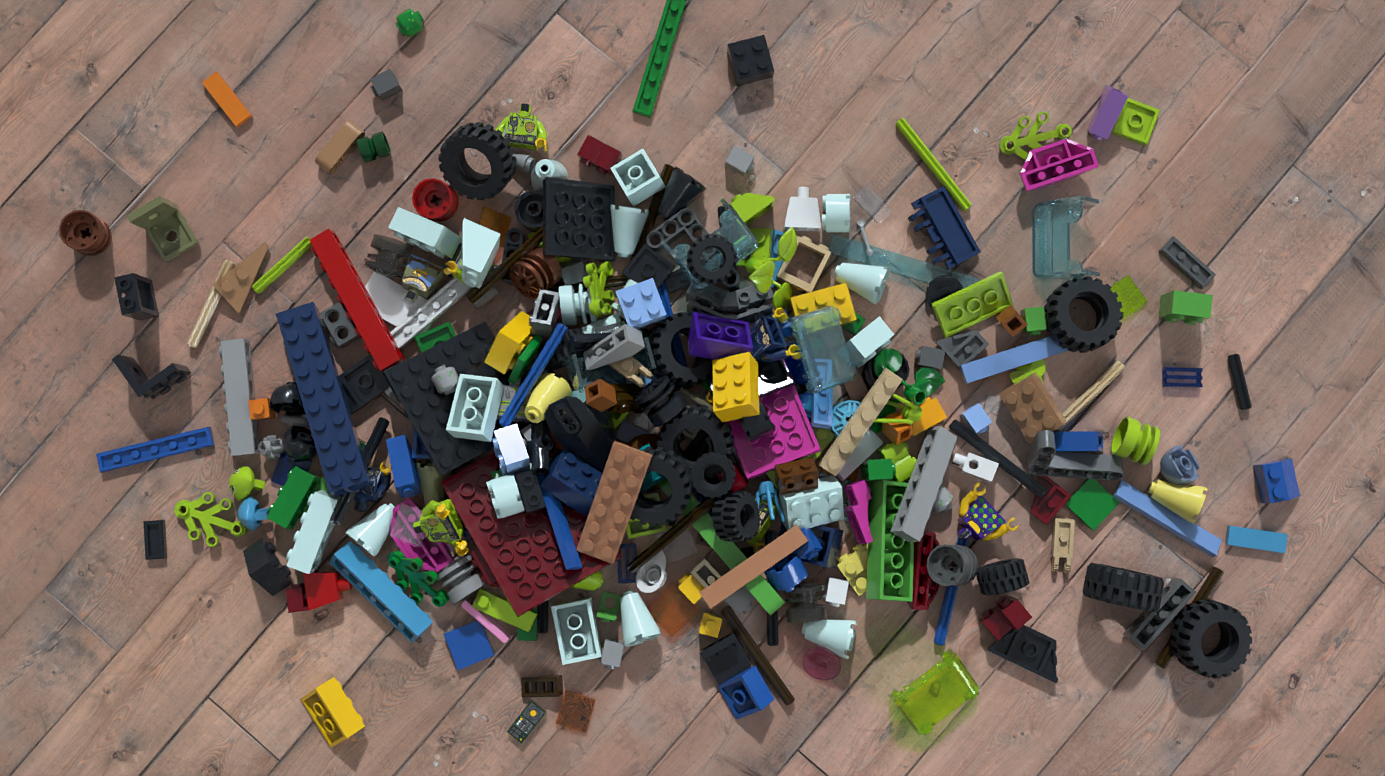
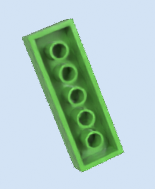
(889, 556)

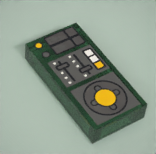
(526, 721)

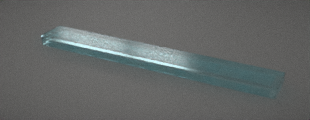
(895, 262)

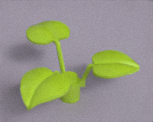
(764, 269)

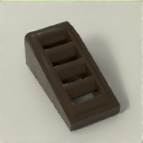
(550, 679)

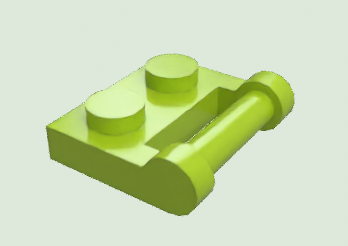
(763, 250)

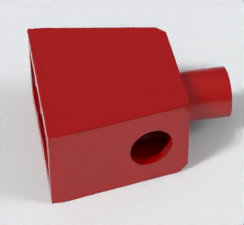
(324, 588)

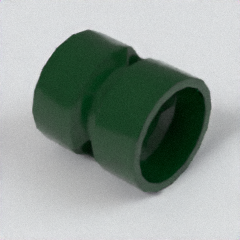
(373, 147)

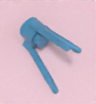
(767, 492)

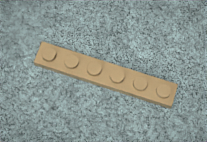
(860, 421)

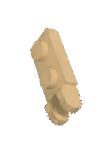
(630, 369)
(1062, 543)

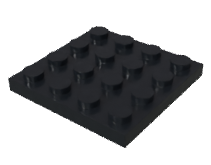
(578, 219)

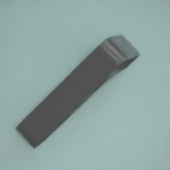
(681, 229)
(1046, 461)

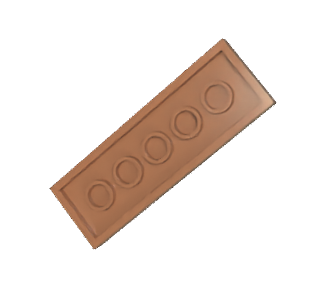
(614, 502)

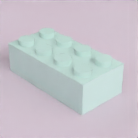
(314, 533)

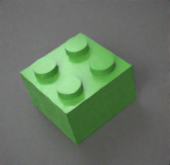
(1185, 307)

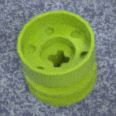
(1135, 440)

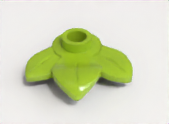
(1027, 369)

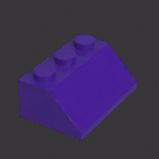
(718, 336)

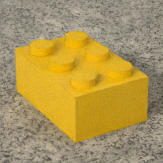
(835, 295)
(510, 343)
(735, 387)

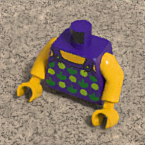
(980, 518)

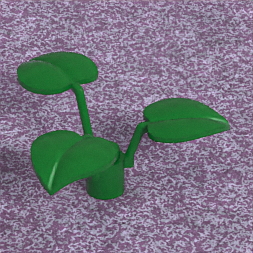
(926, 382)

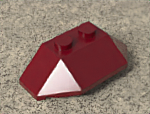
(923, 586)

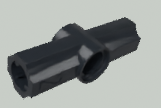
(539, 447)

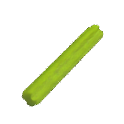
(282, 265)

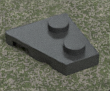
(962, 347)

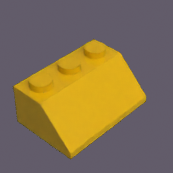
(332, 712)

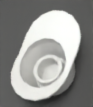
(652, 574)

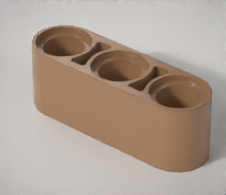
(339, 147)

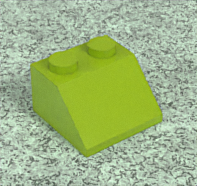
(751, 206)

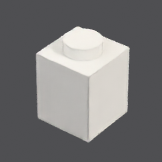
(836, 591)

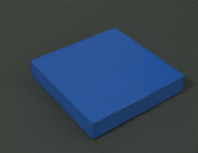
(469, 644)

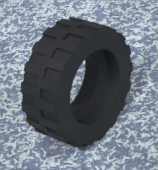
(702, 485)

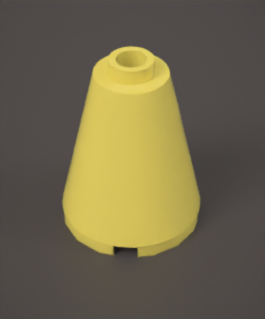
(546, 391)
(1181, 499)

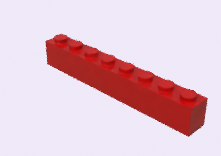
(356, 300)

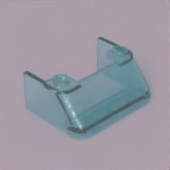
(1052, 238)
(711, 258)
(582, 377)

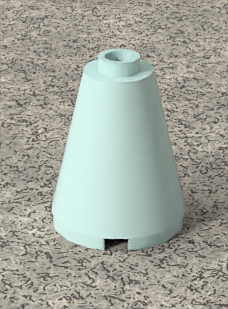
(547, 168)
(627, 228)
(863, 279)
(373, 529)
(636, 620)
(831, 634)

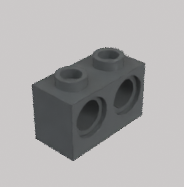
(340, 325)

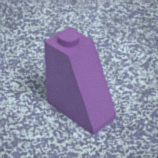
(1107, 112)

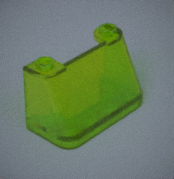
(936, 693)

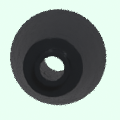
(679, 193)

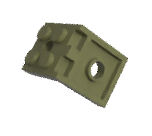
(159, 220)

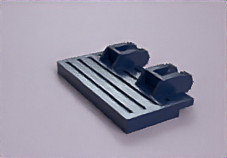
(946, 226)

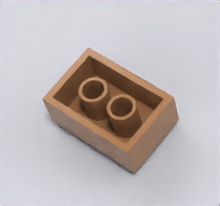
(1032, 406)

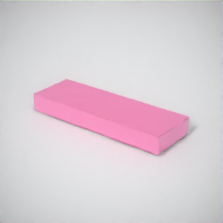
(487, 621)

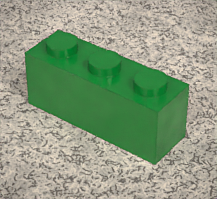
(877, 470)
(293, 497)

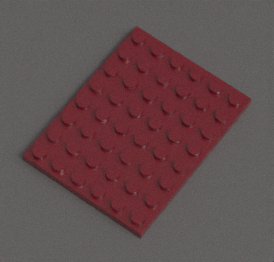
(518, 547)

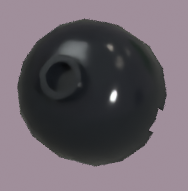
(287, 399)
(299, 444)

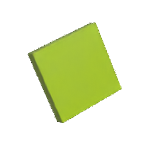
(1136, 122)

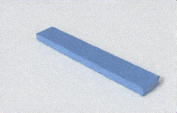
(1010, 359)
(1166, 518)

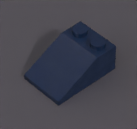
(829, 539)

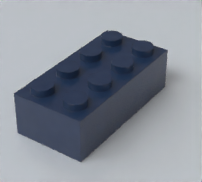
(572, 481)

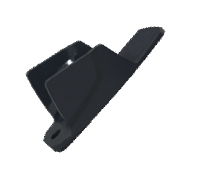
(591, 434)

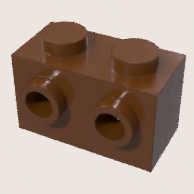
(796, 476)

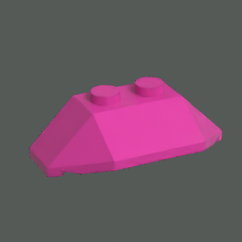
(1056, 164)
(433, 554)

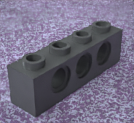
(1150, 623)

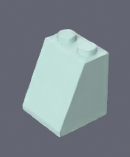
(478, 252)

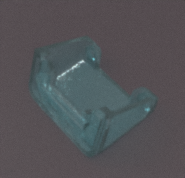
(822, 348)

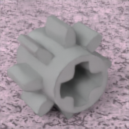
(271, 447)

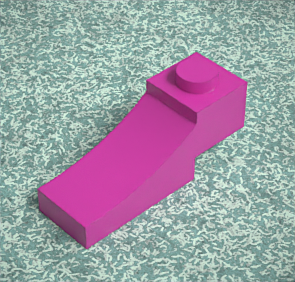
(857, 513)

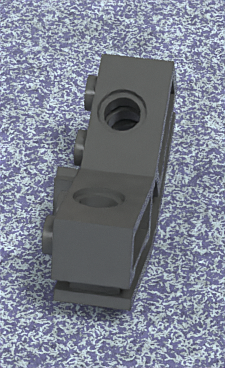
(746, 302)

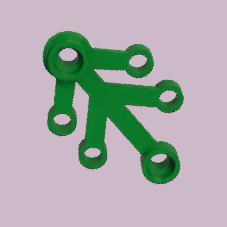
(400, 564)

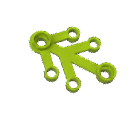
(1031, 138)
(596, 287)
(206, 517)

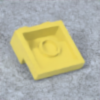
(855, 567)

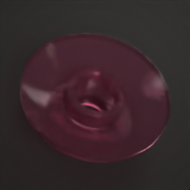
(821, 669)

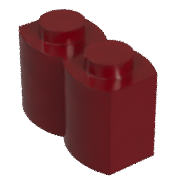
(599, 155)

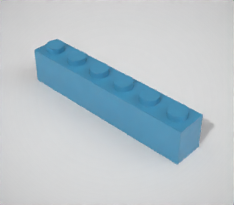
(381, 591)

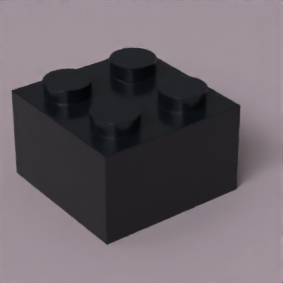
(750, 60)

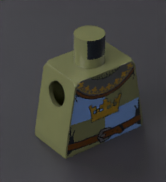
(421, 278)

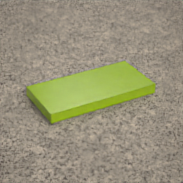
(972, 304)

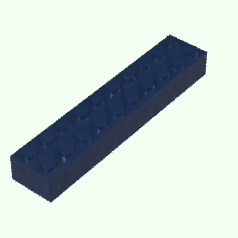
(324, 400)

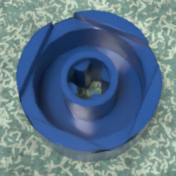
(786, 573)

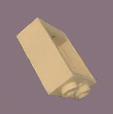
(797, 283)

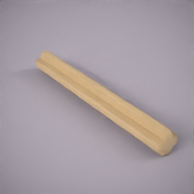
(208, 308)
(1092, 392)

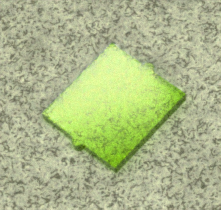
(1129, 295)

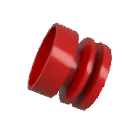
(426, 195)

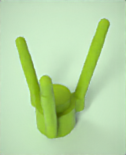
(911, 412)

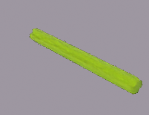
(933, 164)

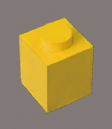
(690, 587)
(710, 624)

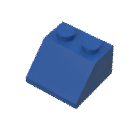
(1276, 481)
(746, 693)

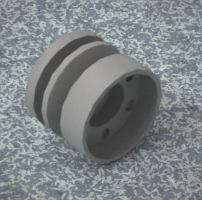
(461, 579)

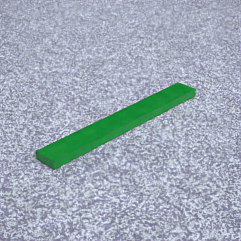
(659, 57)

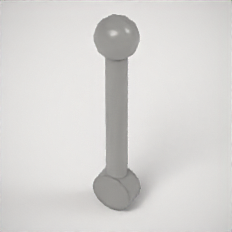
(860, 224)

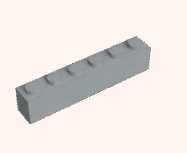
(238, 390)
(924, 484)

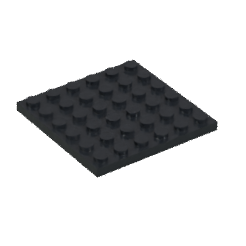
(430, 410)

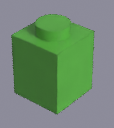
(1035, 319)

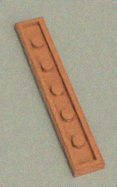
(753, 566)

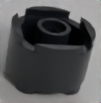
(523, 207)
(757, 425)

